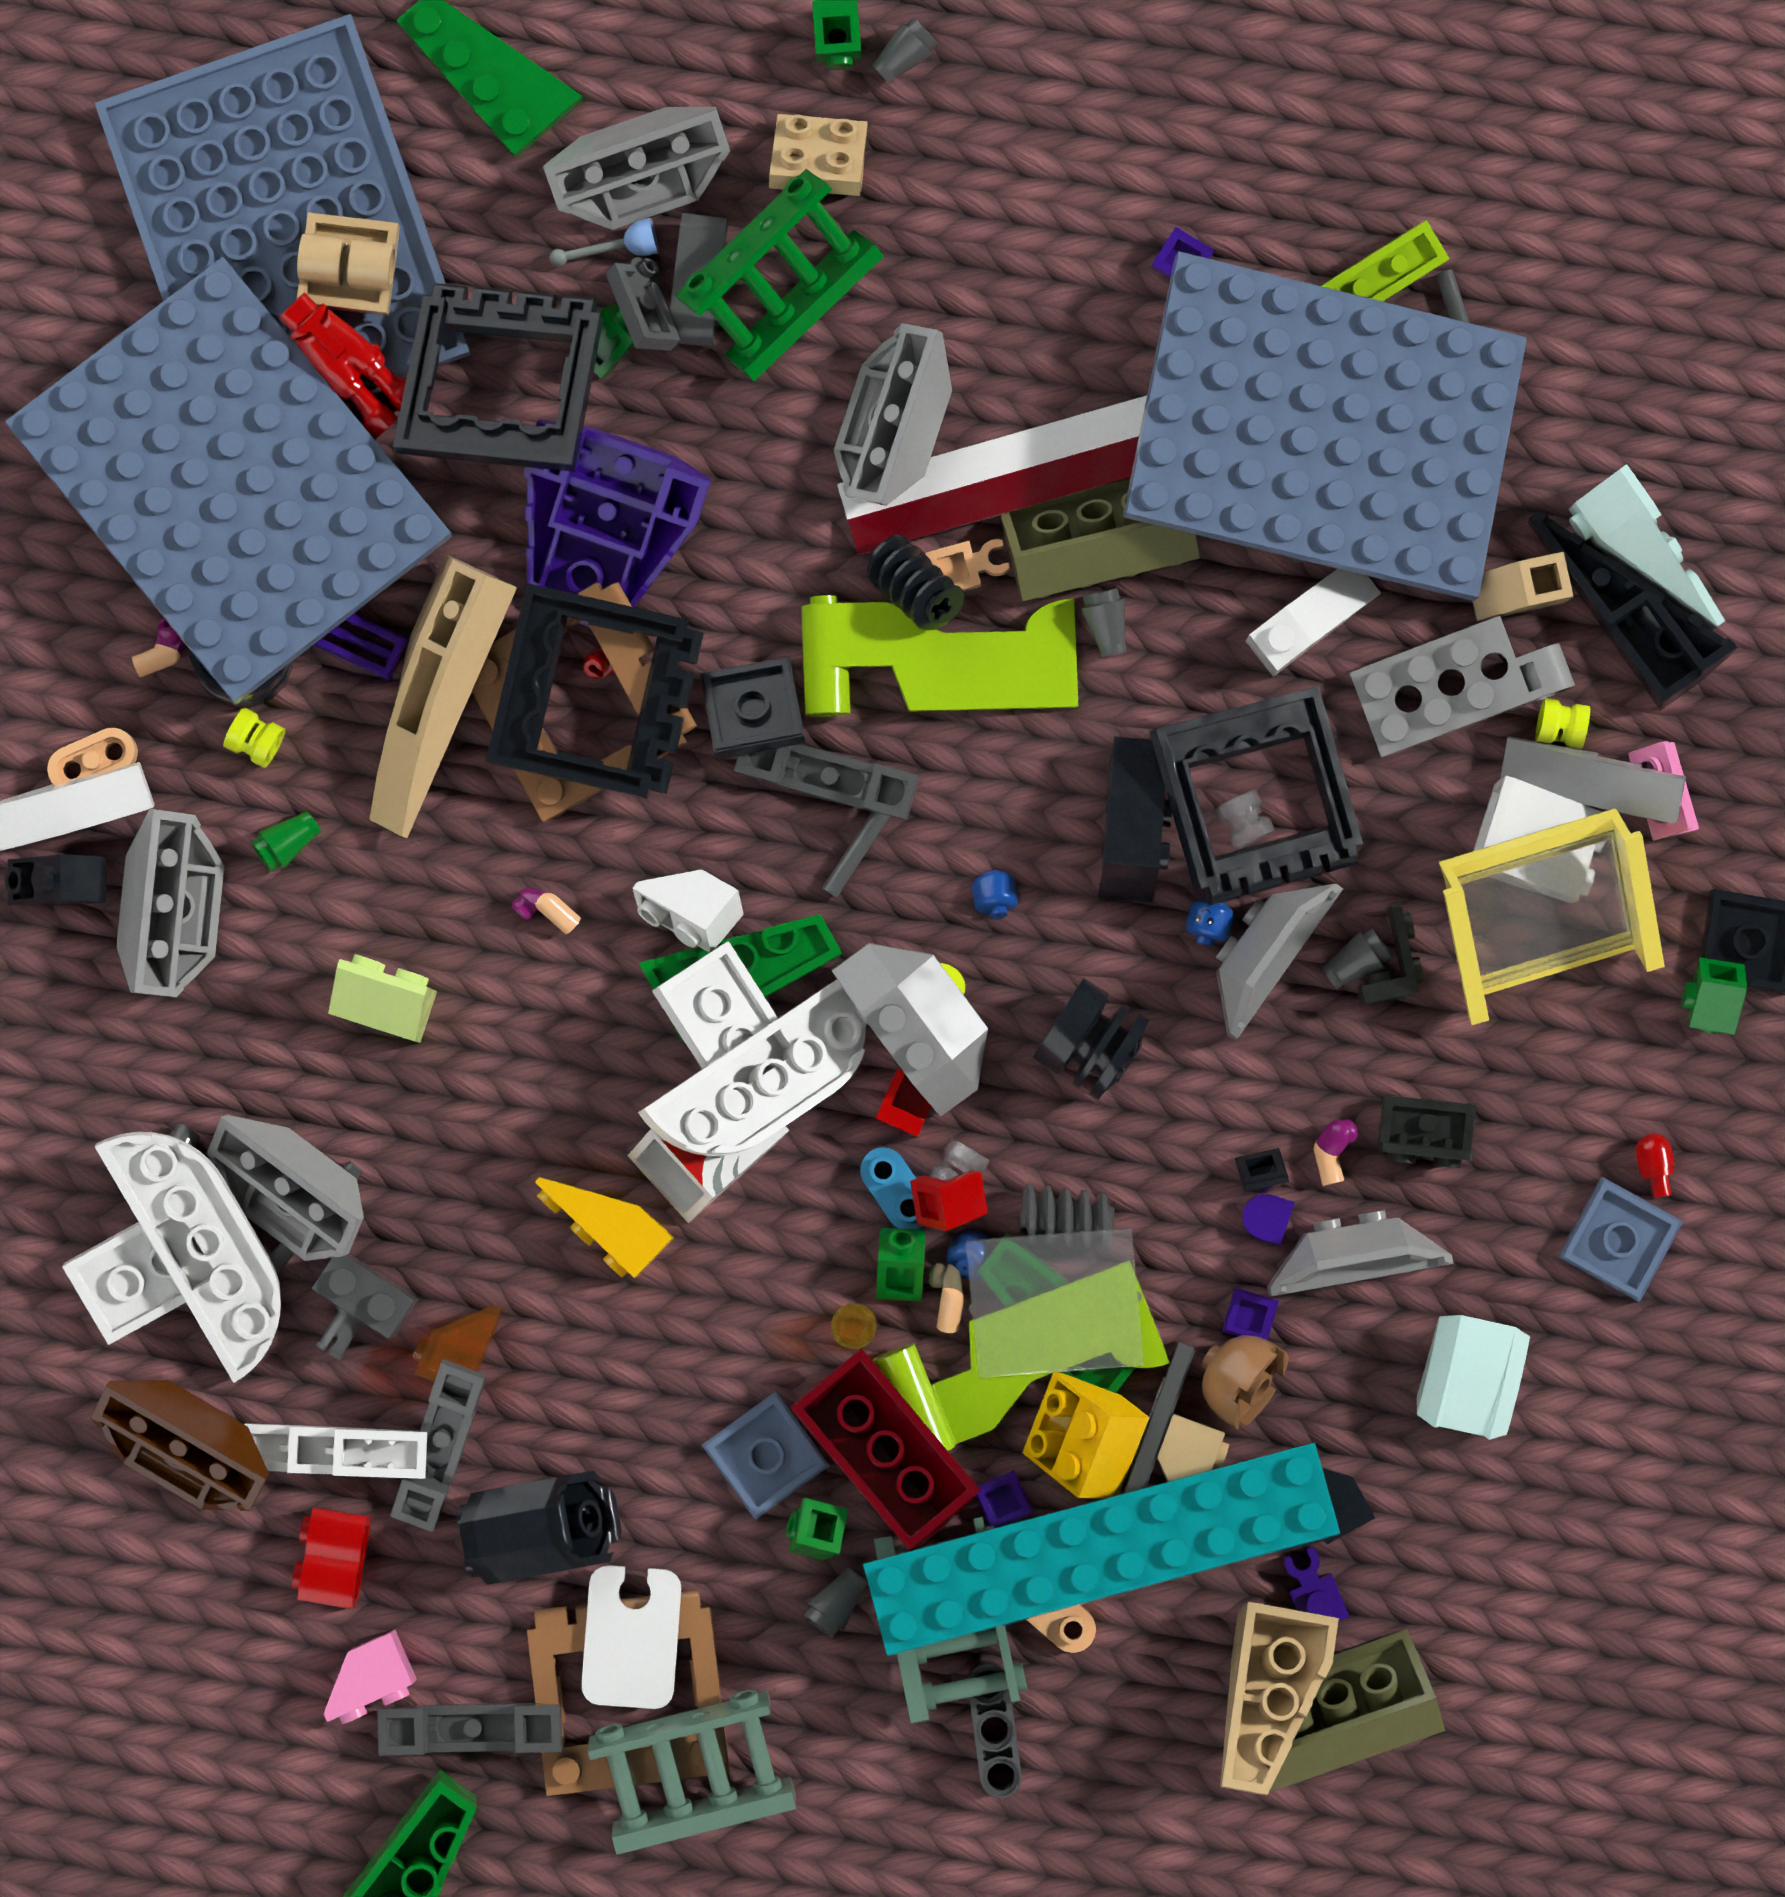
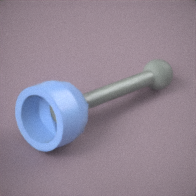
(638, 239)

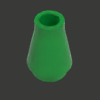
(285, 840)

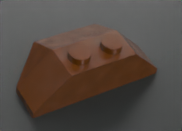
(182, 1443)

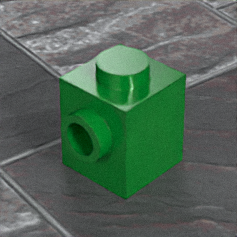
(1715, 996)

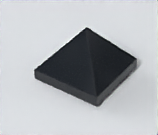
(1262, 1171)

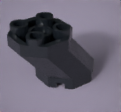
(538, 1528)

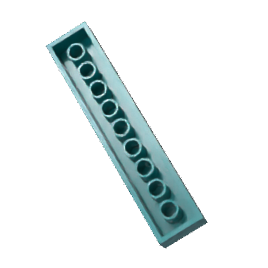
(1101, 1549)

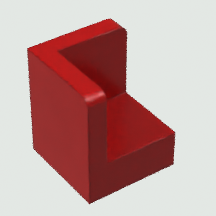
(903, 1105)
(948, 1202)

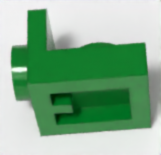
(614, 341)
(900, 1264)

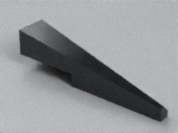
(1653, 635)

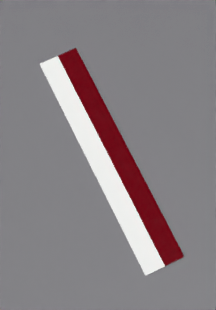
(1005, 475)

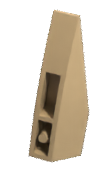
(435, 684)

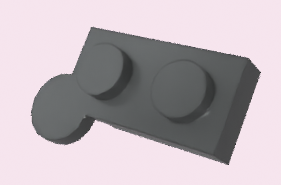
(643, 304)

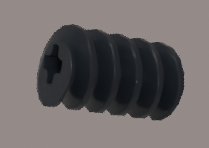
(914, 583)

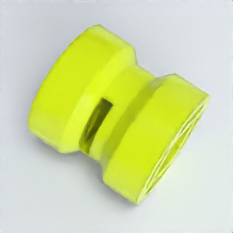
(1562, 723)
(254, 737)

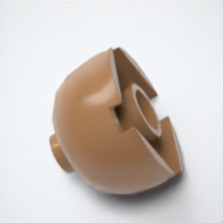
(1241, 1377)

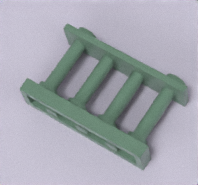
(923, 1696)
(680, 1815)

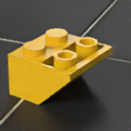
(1085, 1437)

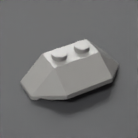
(639, 166)
(894, 415)
(168, 904)
(1267, 949)
(918, 1019)
(288, 1187)
(1355, 1253)

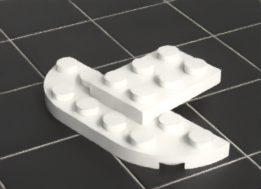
(754, 1065)
(184, 1249)

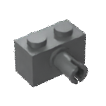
(361, 1300)

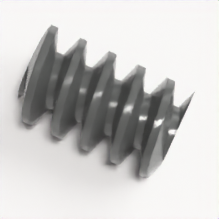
(1064, 1214)

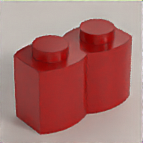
(332, 1557)

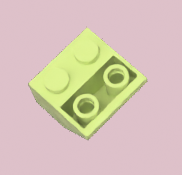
(381, 1000)

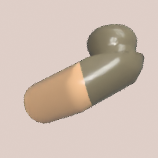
(951, 1297)

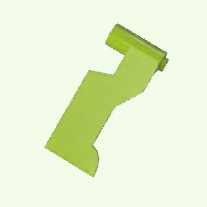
(937, 667)
(972, 1405)

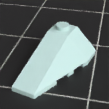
(1622, 525)

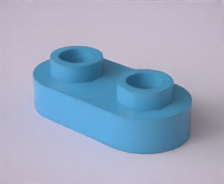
(890, 1191)

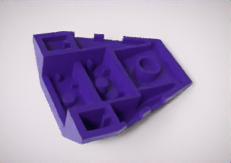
(610, 517)

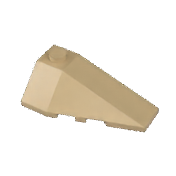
(1273, 1680)

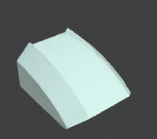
(1472, 1376)

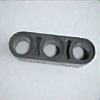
(698, 243)
(994, 1751)

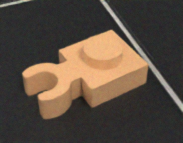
(964, 566)

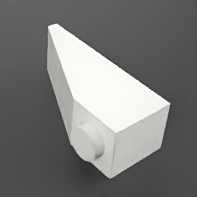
(1310, 618)

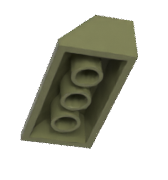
(1087, 542)
(1365, 1706)

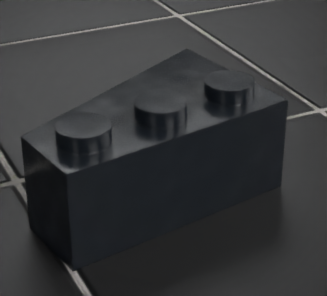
(1134, 823)

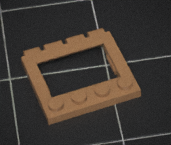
(625, 655)
(572, 1768)

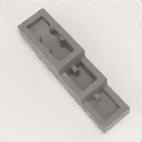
(1595, 779)

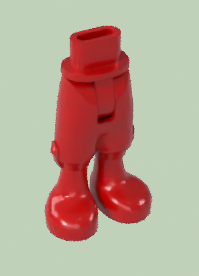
(342, 358)

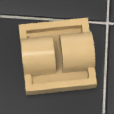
(823, 146)
(348, 263)

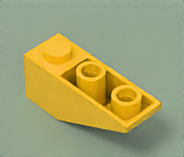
(619, 1227)

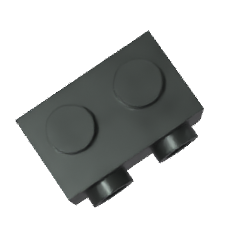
(1426, 1129)

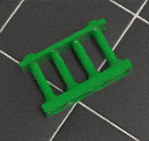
(806, 302)

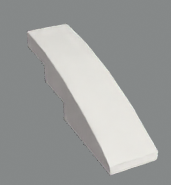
(73, 806)
(341, 1450)

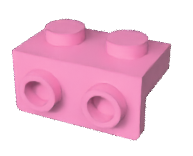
(1665, 758)

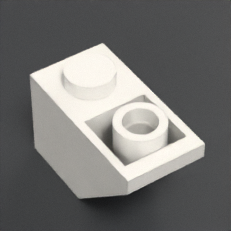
(690, 905)

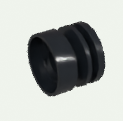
(1091, 1039)

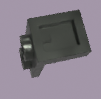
(1384, 985)

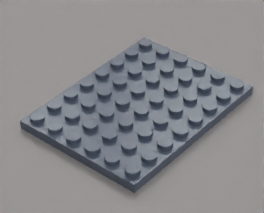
(252, 145)
(1325, 426)
(228, 480)

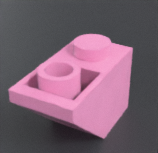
(370, 1673)

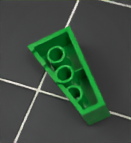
(421, 1845)

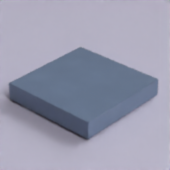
(1620, 1239)
(765, 1455)

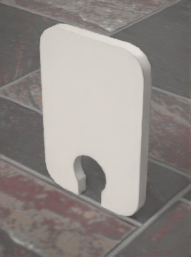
(627, 1649)

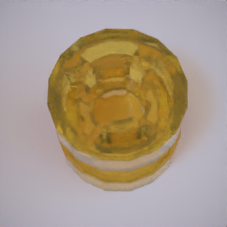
(854, 1320)

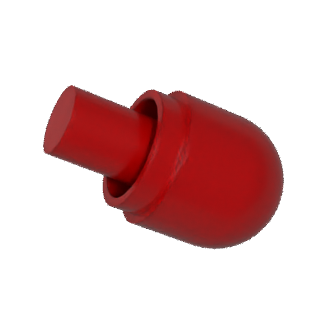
(1655, 1162)

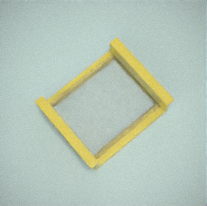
(1549, 905)

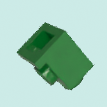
(832, 18)
(816, 1529)

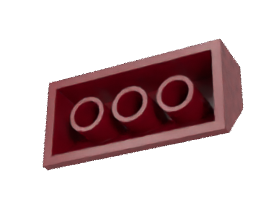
(886, 1450)

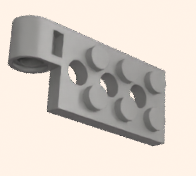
(1526, 681)

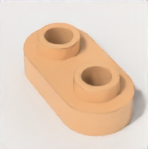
(92, 755)
(1053, 1626)

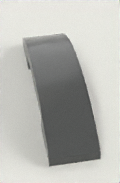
(834, 778)
(447, 1425)
(469, 1728)

